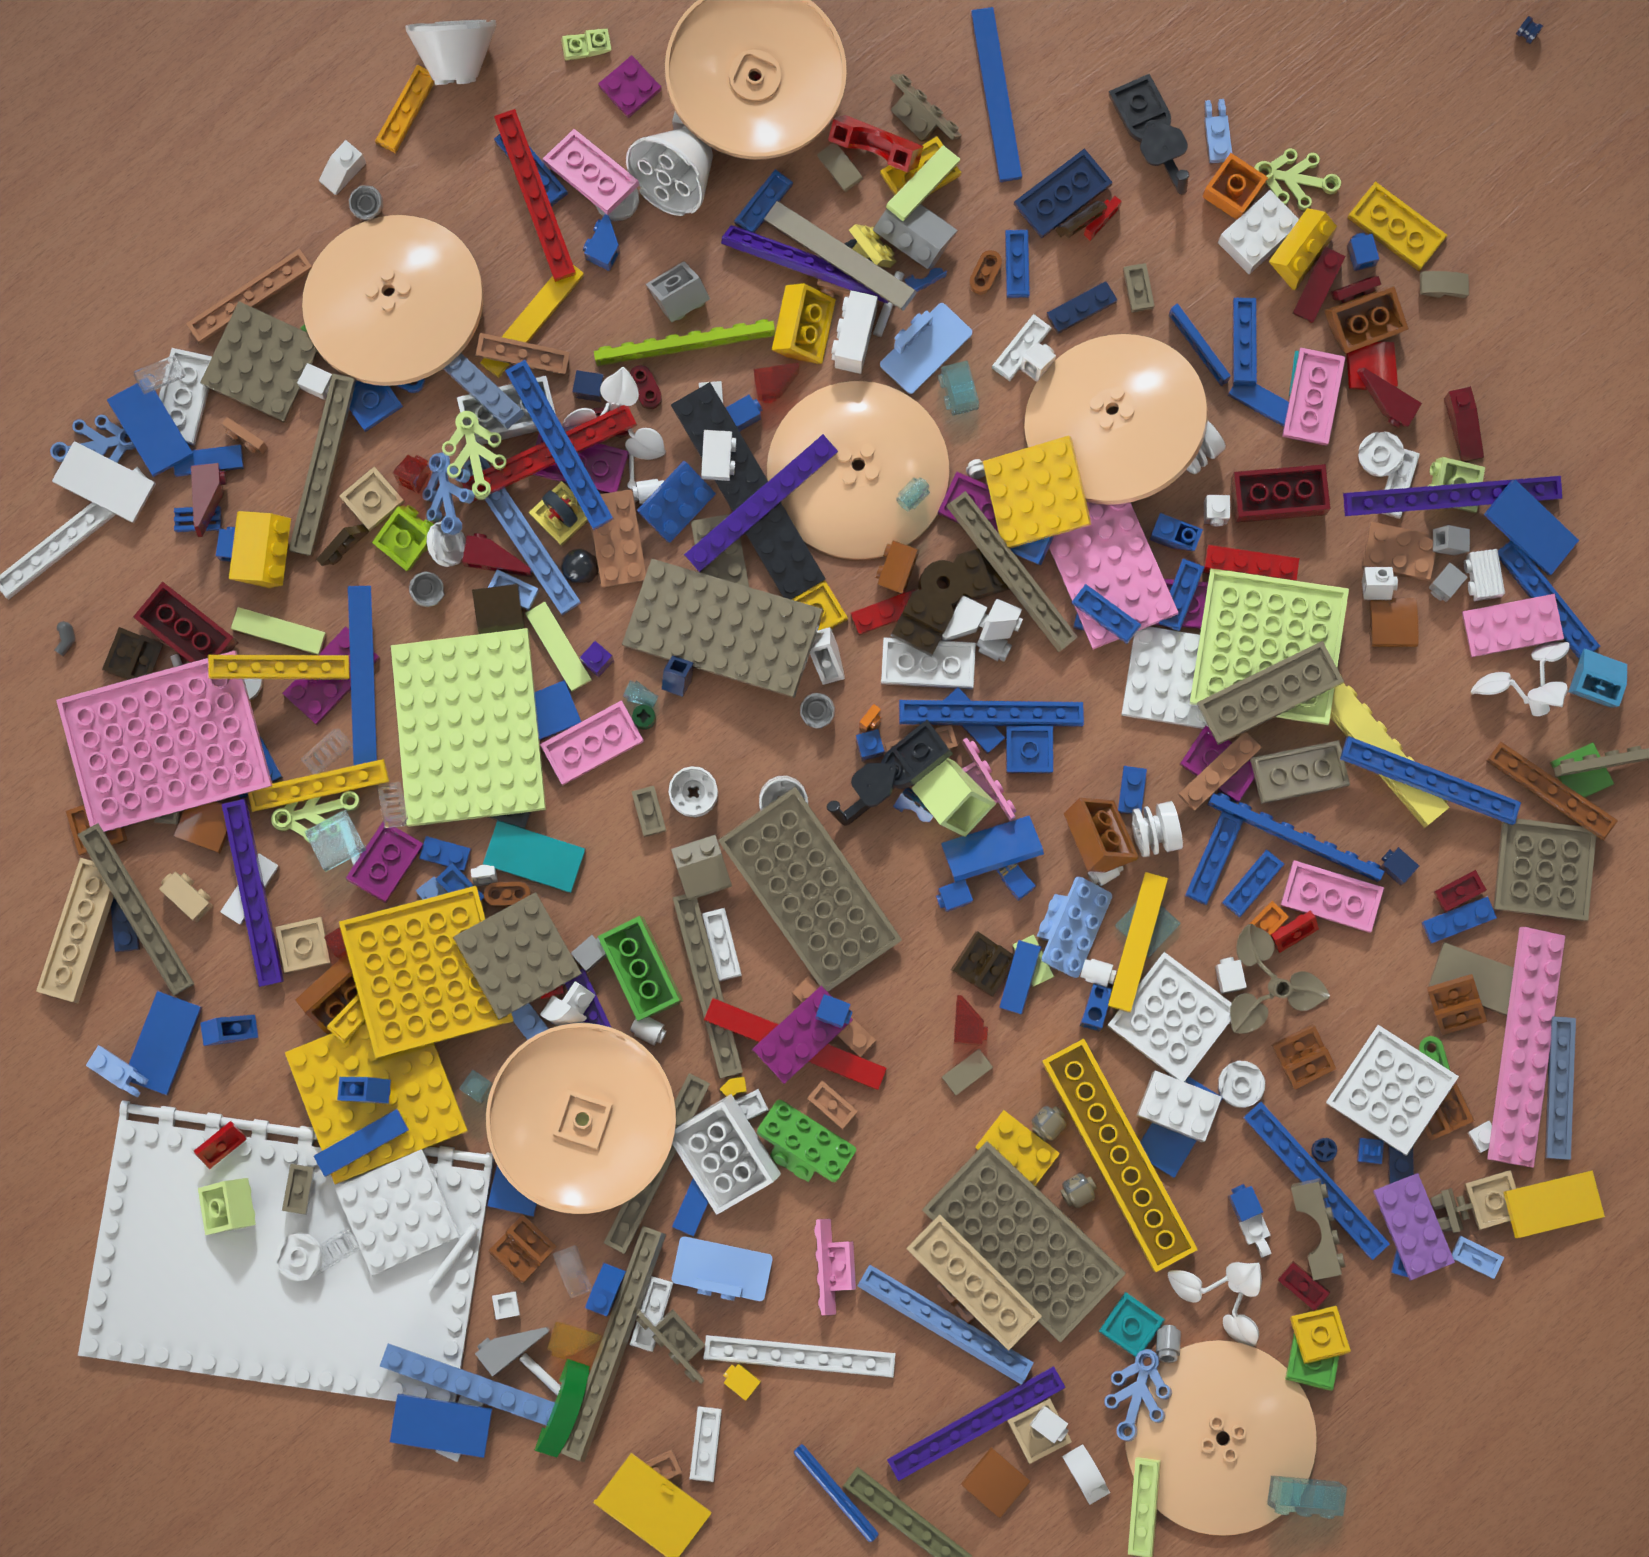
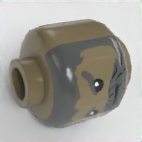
(1048, 1123)
(1078, 1190)

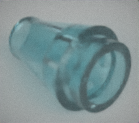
(639, 694)

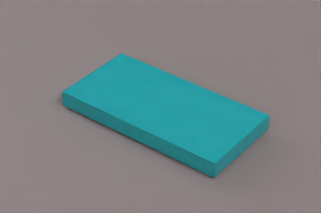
(534, 856)

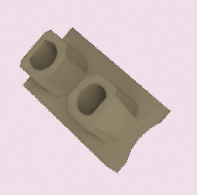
(1447, 1200)

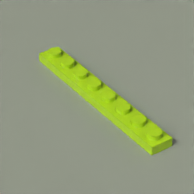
(692, 341)

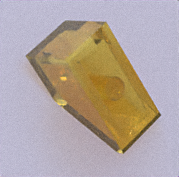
(570, 1340)

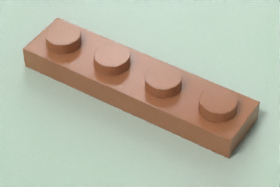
(515, 351)
(1219, 771)
(852, 1035)

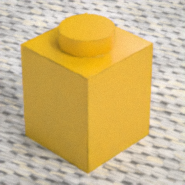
(741, 1381)

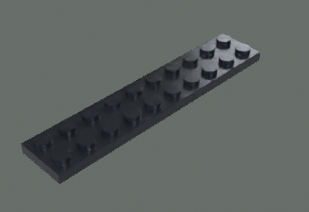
(774, 535)

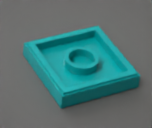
(1131, 1324)

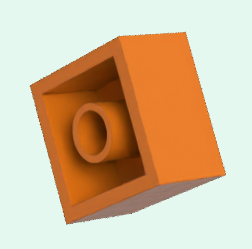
(1235, 186)

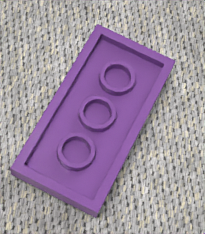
(1413, 1226)

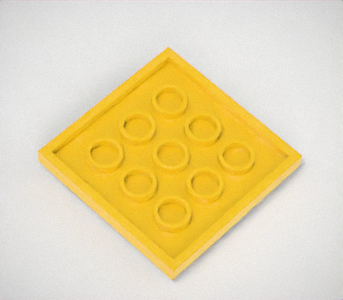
(1037, 492)

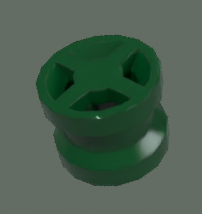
(644, 722)

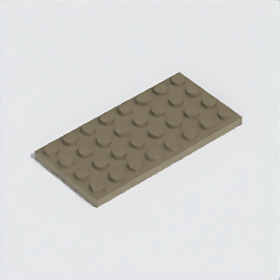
(723, 627)
(810, 889)
(1026, 1240)

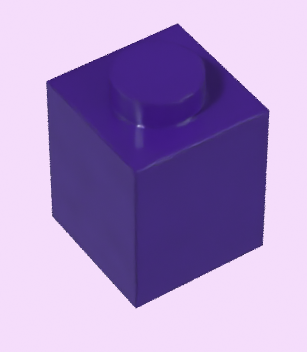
(596, 659)

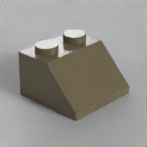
(701, 867)

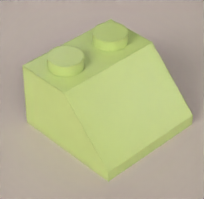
(226, 1206)

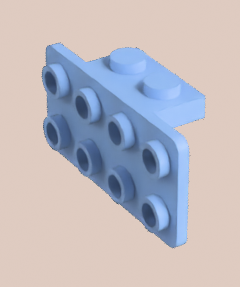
(925, 347)
(1073, 925)
(721, 1269)

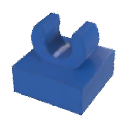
(1370, 1151)

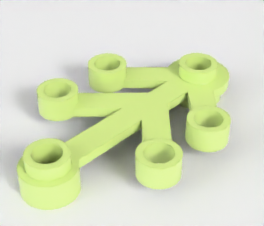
(1293, 177)
(473, 450)
(311, 812)

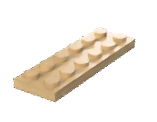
(77, 934)
(973, 1282)

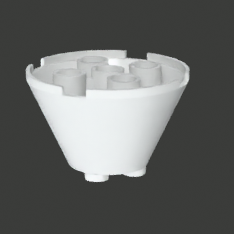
(452, 48)
(671, 170)

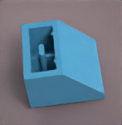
(1599, 679)

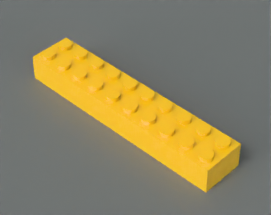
(1119, 1155)

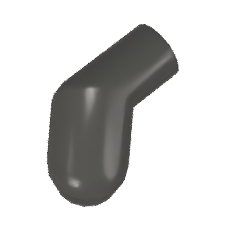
(67, 637)

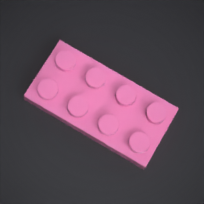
(591, 171)
(1313, 396)
(1512, 625)
(592, 743)
(1332, 896)

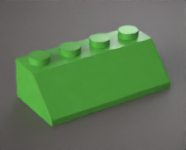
(640, 968)

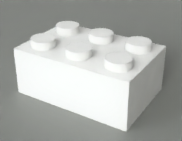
(1258, 232)
(854, 331)
(1178, 1106)

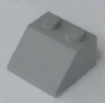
(678, 291)

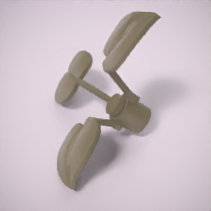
(1302, 991)

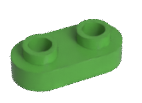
(1439, 1055)

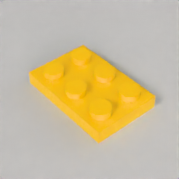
(898, 178)
(1020, 1147)

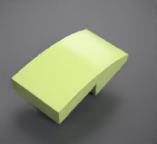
(586, 45)

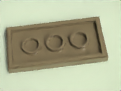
(1299, 772)
(1491, 977)

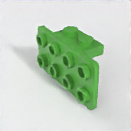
(804, 1144)

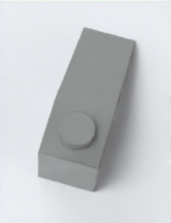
(502, 1351)

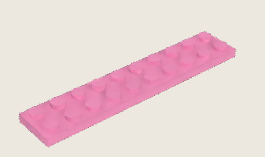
(1526, 1047)

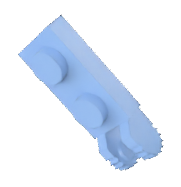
(1217, 133)
(115, 1070)

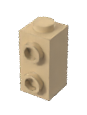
(185, 896)

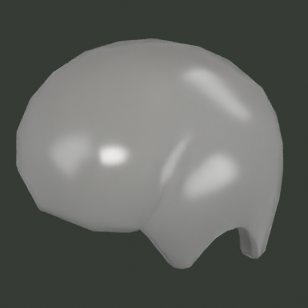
(366, 202)
(426, 589)
(817, 710)

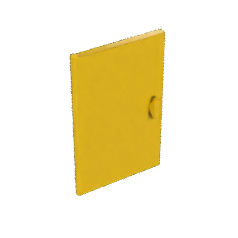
(651, 1509)

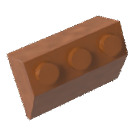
(1367, 319)
(1100, 834)
(329, 994)

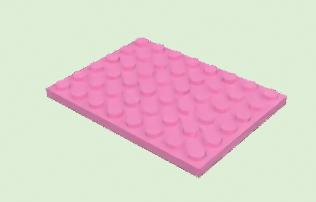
(162, 744)

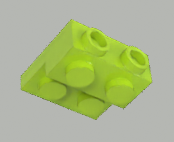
(404, 536)

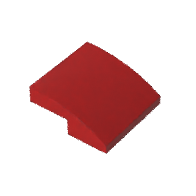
(1375, 357)

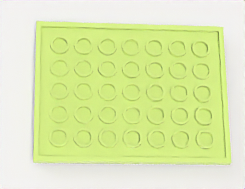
(468, 727)

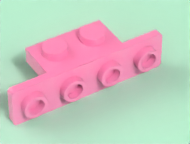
(980, 773)
(835, 1266)

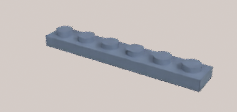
(484, 391)
(1560, 1088)

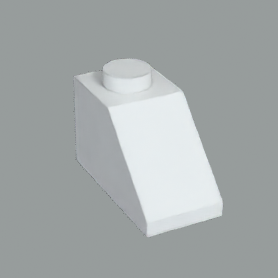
(342, 167)
(1037, 360)
(966, 619)
(1001, 621)
(827, 657)

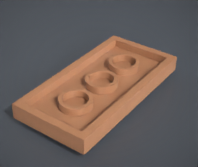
(619, 542)

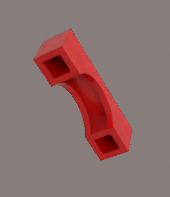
(860, 135)
(1250, 562)

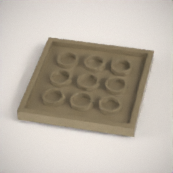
(260, 362)
(1545, 869)
(517, 955)

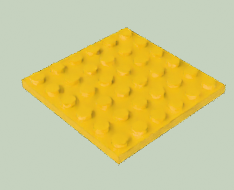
(413, 974)
(417, 1090)

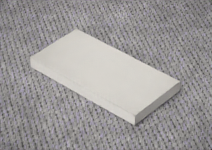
(187, 397)
(104, 482)
(947, 668)

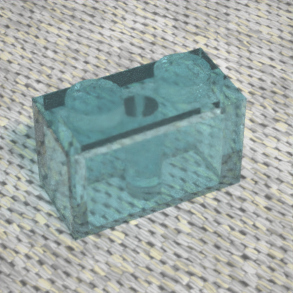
(959, 388)

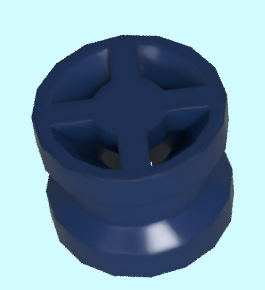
(1529, 30)
(1328, 1150)

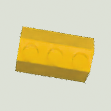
(1303, 246)
(803, 323)
(260, 549)

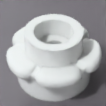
(975, 469)

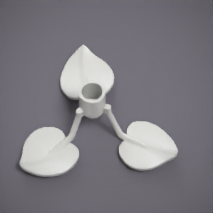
(618, 391)
(1538, 698)
(1243, 1279)

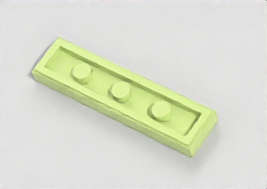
(923, 183)
(278, 631)
(558, 646)
(1144, 1507)

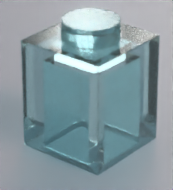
(476, 1086)

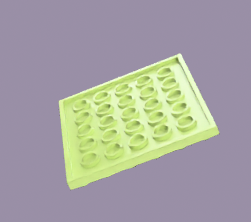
(1260, 622)

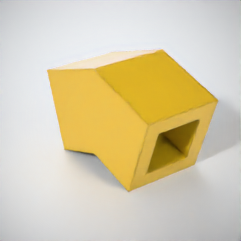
(734, 1086)

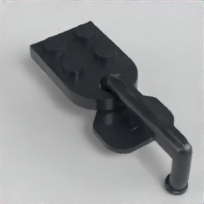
(1150, 123)
(900, 769)

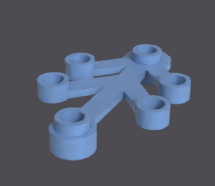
(100, 443)
(438, 464)
(1138, 1391)

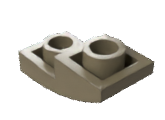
(840, 167)
(1444, 283)

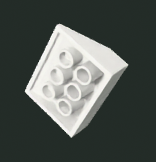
(724, 1154)

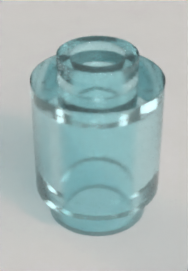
(913, 494)

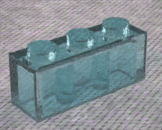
(1307, 1496)

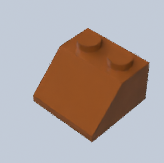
(897, 567)

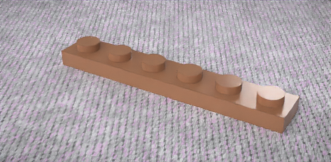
(251, 294)

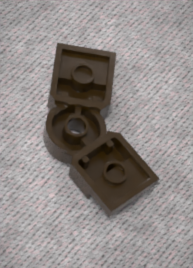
(931, 607)

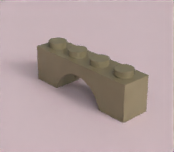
(1310, 1199)

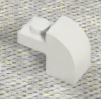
(571, 1008)
(1086, 1474)

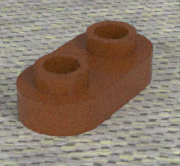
(985, 273)
(507, 893)

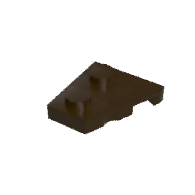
(341, 544)

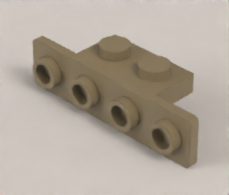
(919, 113)
(677, 1337)

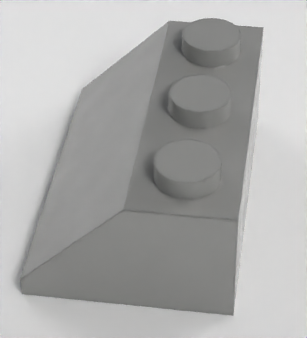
(919, 236)

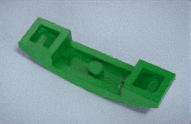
(565, 1409)

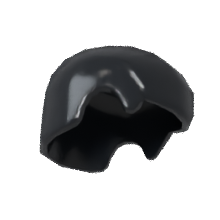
(579, 566)

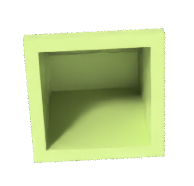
(953, 797)

